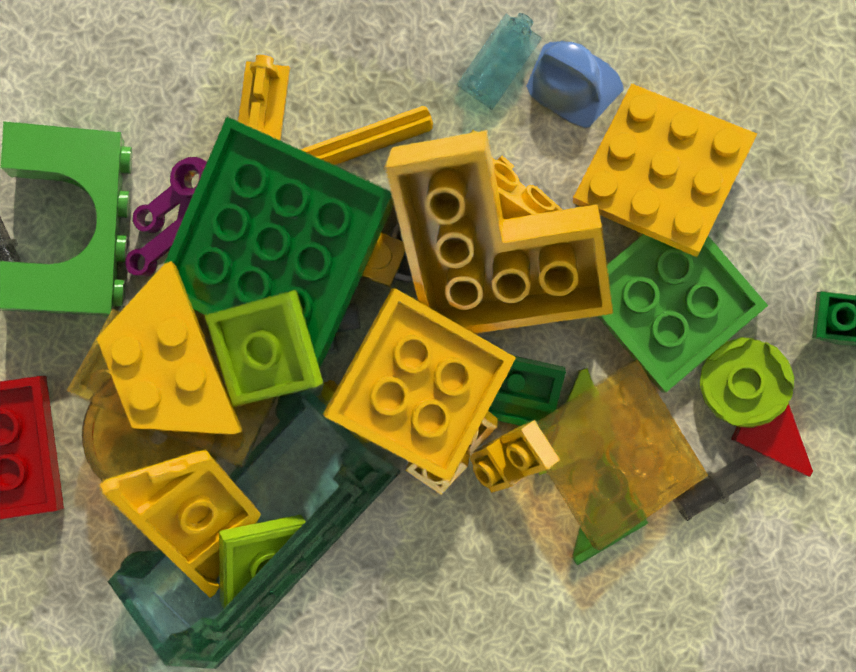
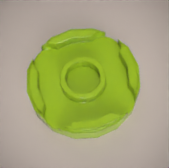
(747, 382)

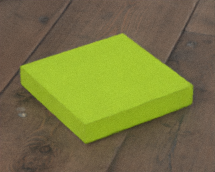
(264, 349)

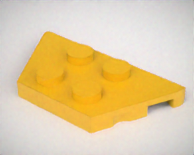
(165, 362)
(183, 509)

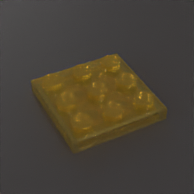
(618, 454)

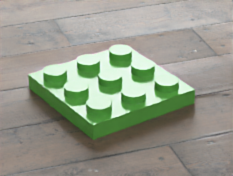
(676, 306)

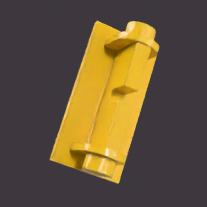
(264, 95)

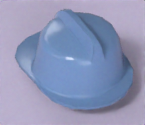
(573, 82)

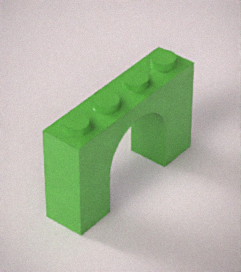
(96, 165)

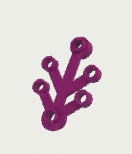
(178, 193)

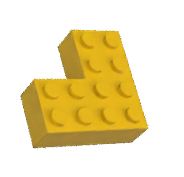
(486, 267)

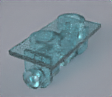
(500, 59)

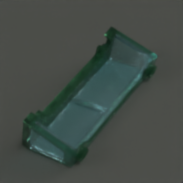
(297, 469)

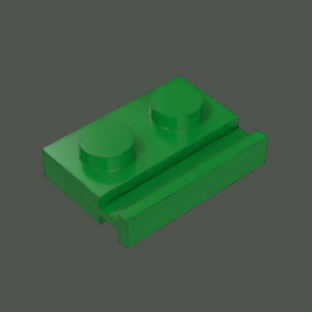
(528, 392)

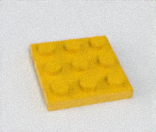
(664, 169)
(419, 385)

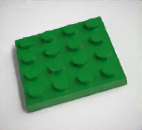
(274, 225)

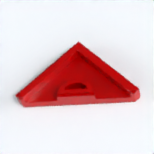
(778, 442)

